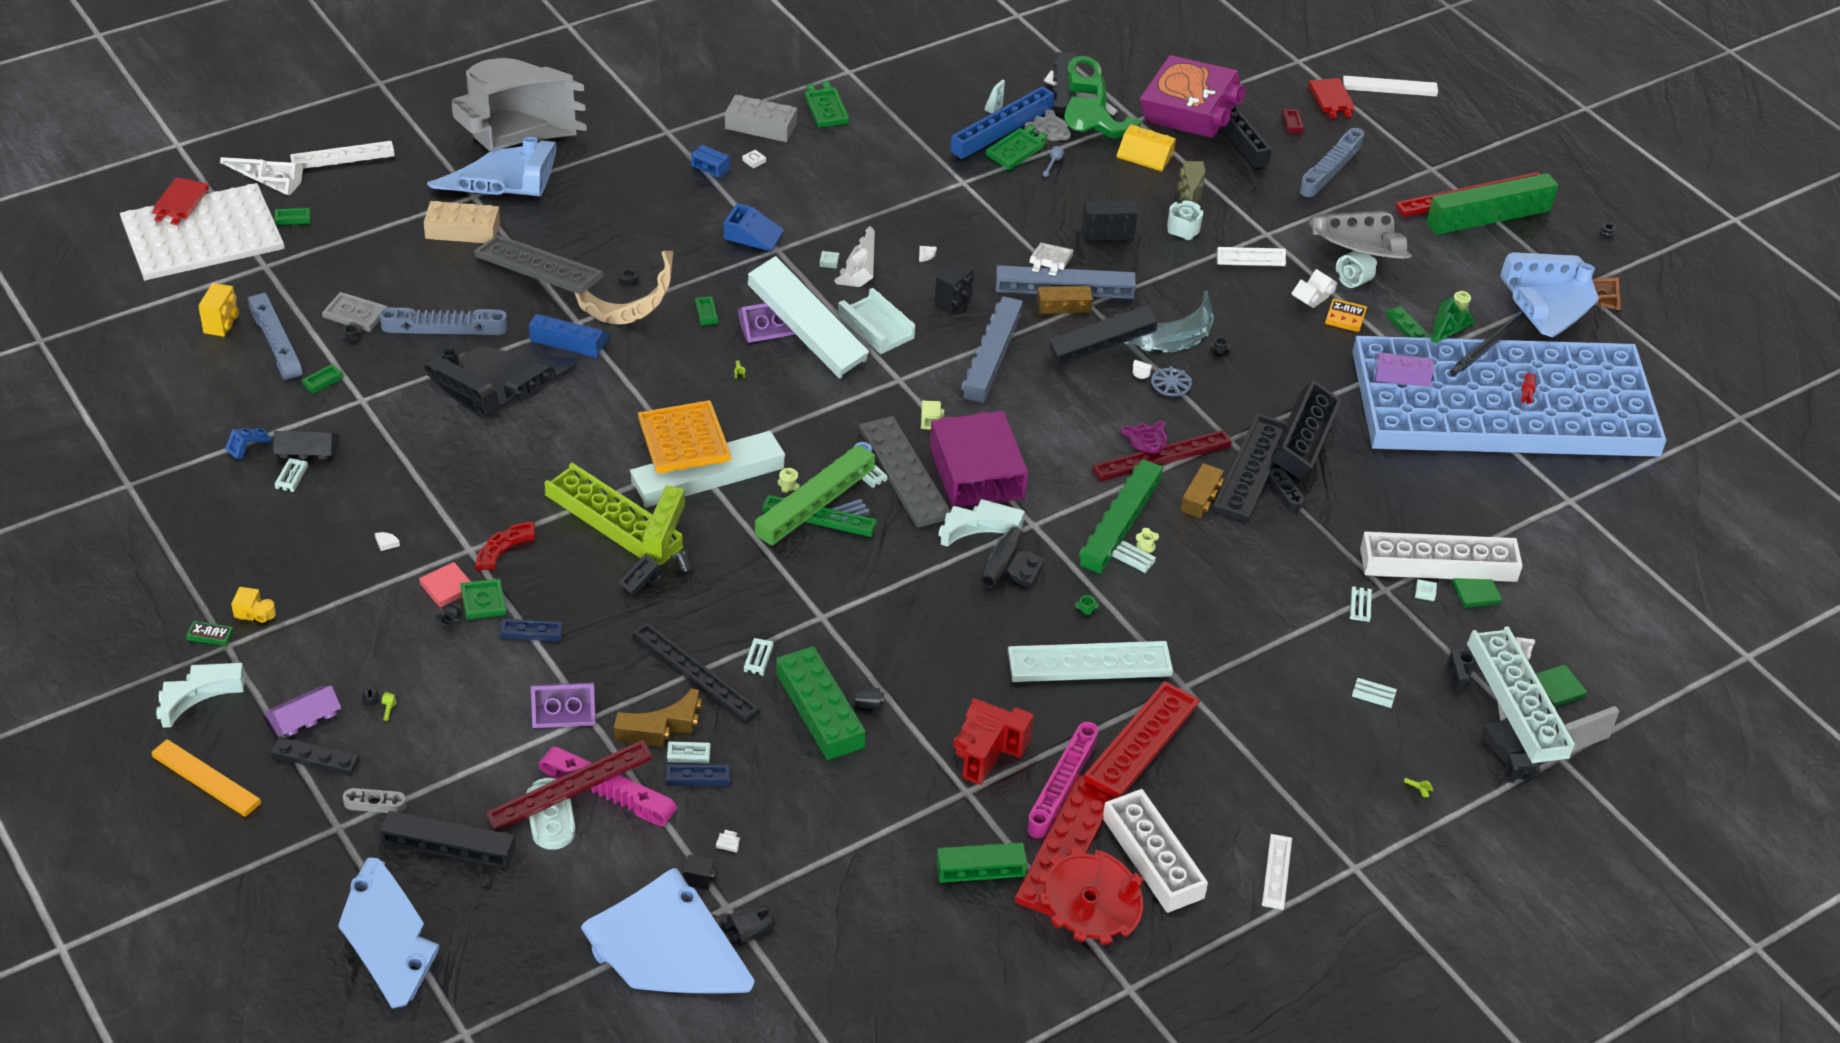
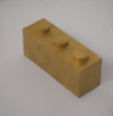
(1064, 299)
(1202, 491)

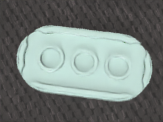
(553, 826)

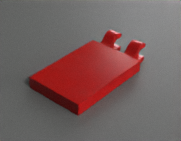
(1332, 96)
(180, 200)

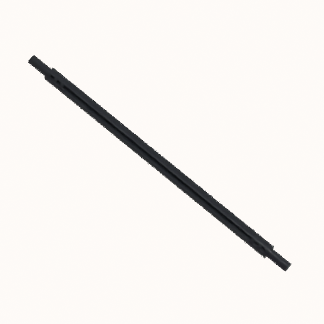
(1467, 360)

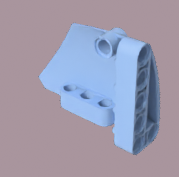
(506, 170)

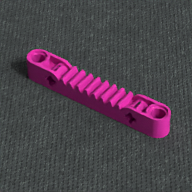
(1062, 779)
(654, 806)

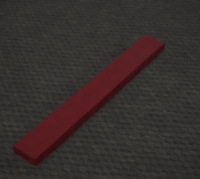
(1170, 453)
(569, 785)

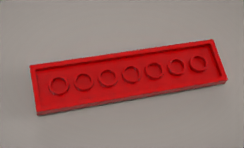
(1141, 740)
(1073, 828)

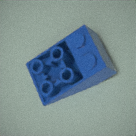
(751, 228)

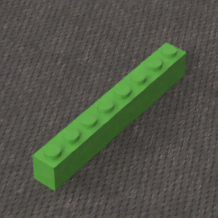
(814, 495)

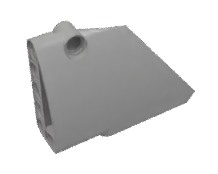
(1361, 236)

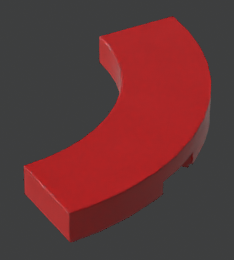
(500, 542)

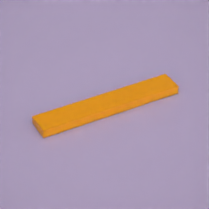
(206, 778)

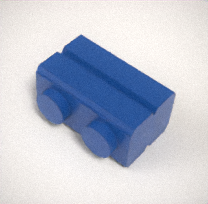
(710, 161)

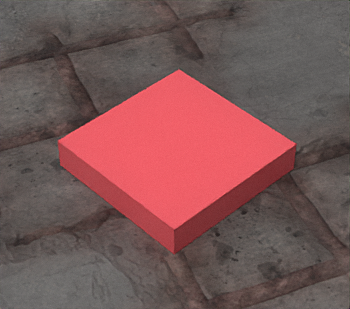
(444, 584)

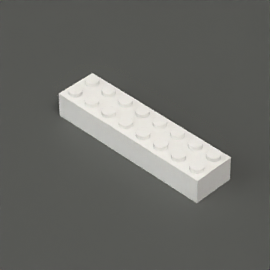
(1440, 556)

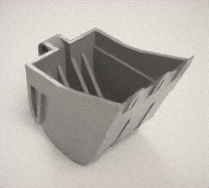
(517, 101)

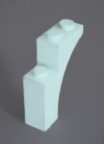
(983, 518)
(200, 684)

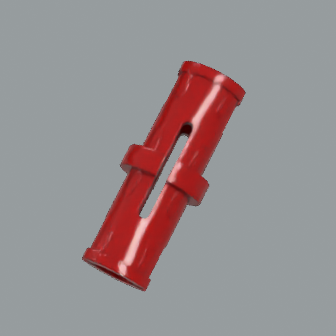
(1528, 388)

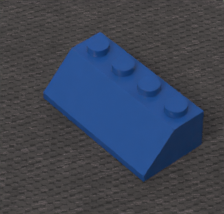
(567, 335)

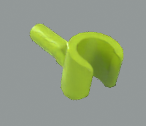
(739, 370)
(390, 701)
(1423, 786)

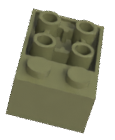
(1192, 181)

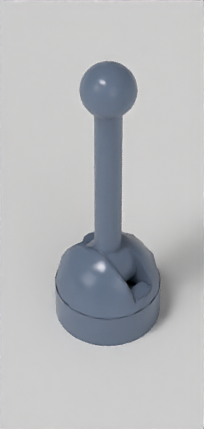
(1055, 154)

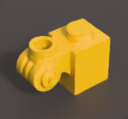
(248, 606)

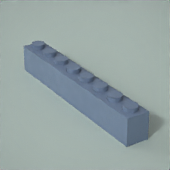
(1102, 283)
(992, 349)

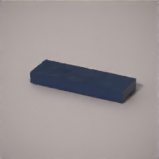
(531, 630)
(697, 775)

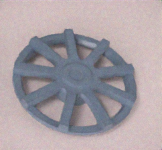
(1171, 382)

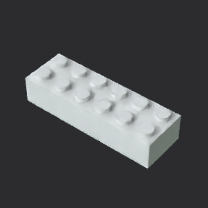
(1155, 850)

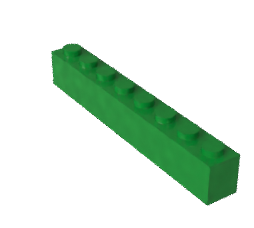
(1121, 516)

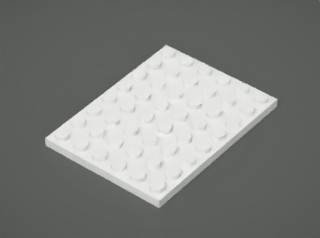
(219, 230)

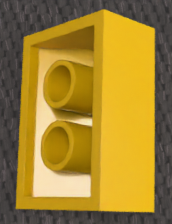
(1146, 148)

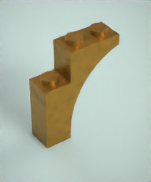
(657, 725)

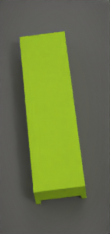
(604, 512)

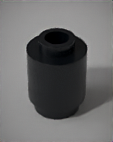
(869, 698)

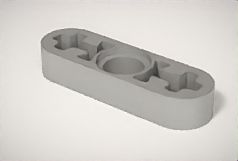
(368, 794)

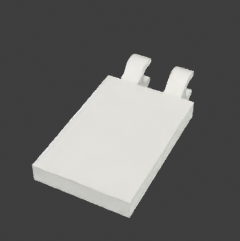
(1050, 256)

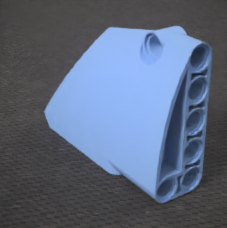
(1550, 288)

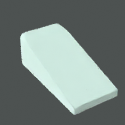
(995, 100)

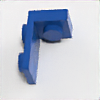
(240, 437)

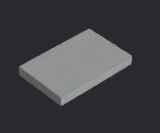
(354, 310)
(1592, 728)

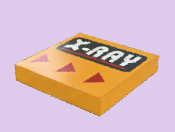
(1346, 315)

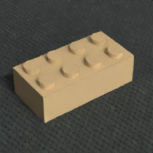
(461, 222)

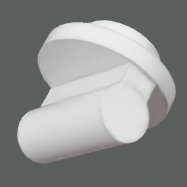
(1141, 369)
(728, 841)

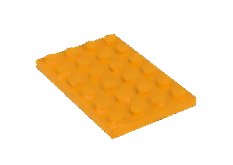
(684, 437)

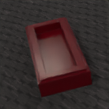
(1292, 121)

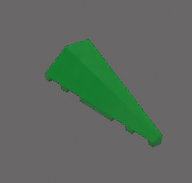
(1450, 320)

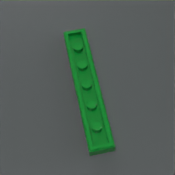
(854, 524)

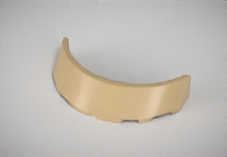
(628, 312)

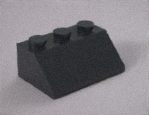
(305, 444)

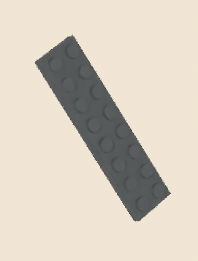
(539, 264)
(905, 471)

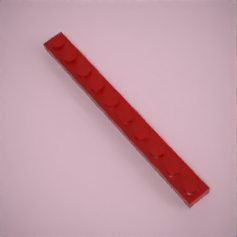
(1422, 204)

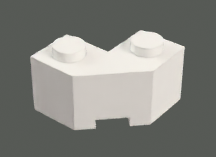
(1315, 290)

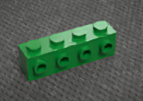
(981, 862)

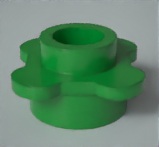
(1087, 604)

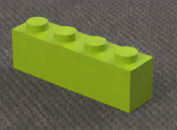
(663, 521)

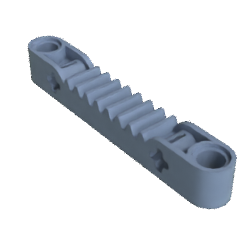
(1325, 170)
(266, 318)
(491, 321)

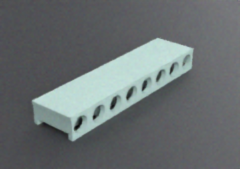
(807, 317)
(749, 458)
(1520, 697)

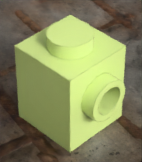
(930, 411)

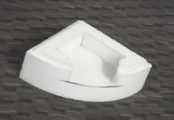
(926, 253)
(386, 541)

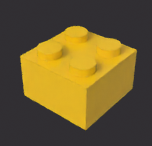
(218, 309)

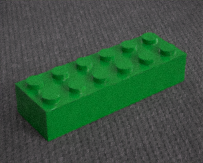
(820, 703)

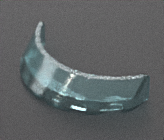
(1181, 333)

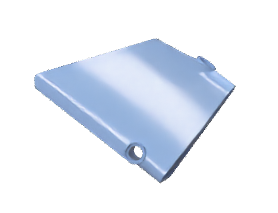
(667, 942)

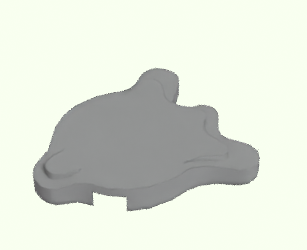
(1051, 125)

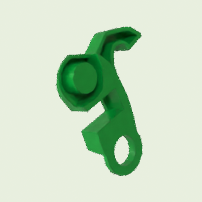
(1089, 113)

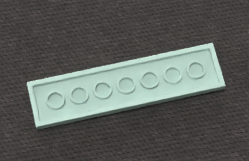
(1089, 661)

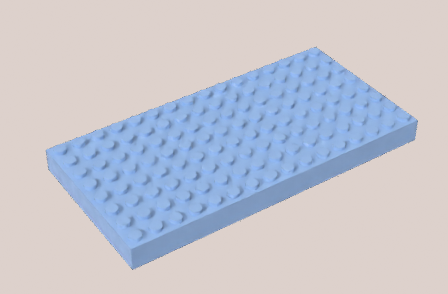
(1583, 403)

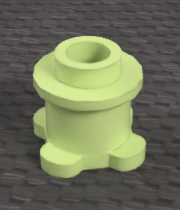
(1462, 299)
(788, 480)
(1146, 540)

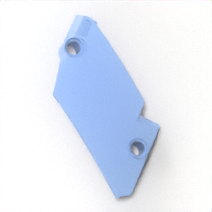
(386, 933)

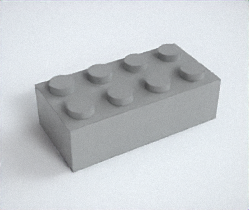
(760, 118)

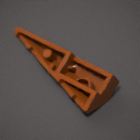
(1608, 292)

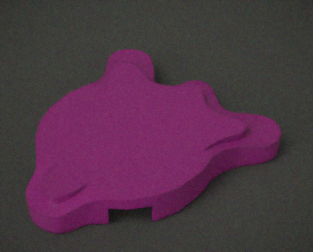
(1147, 438)

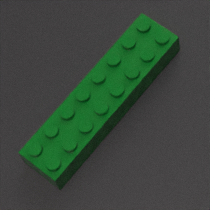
(1491, 203)

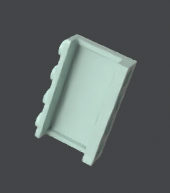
(877, 322)

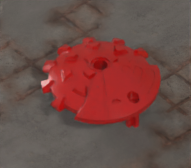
(1092, 895)

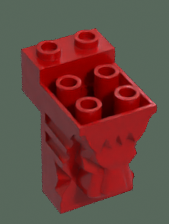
(988, 733)

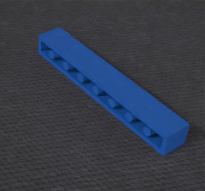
(1001, 122)

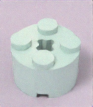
(1184, 219)
(1356, 268)

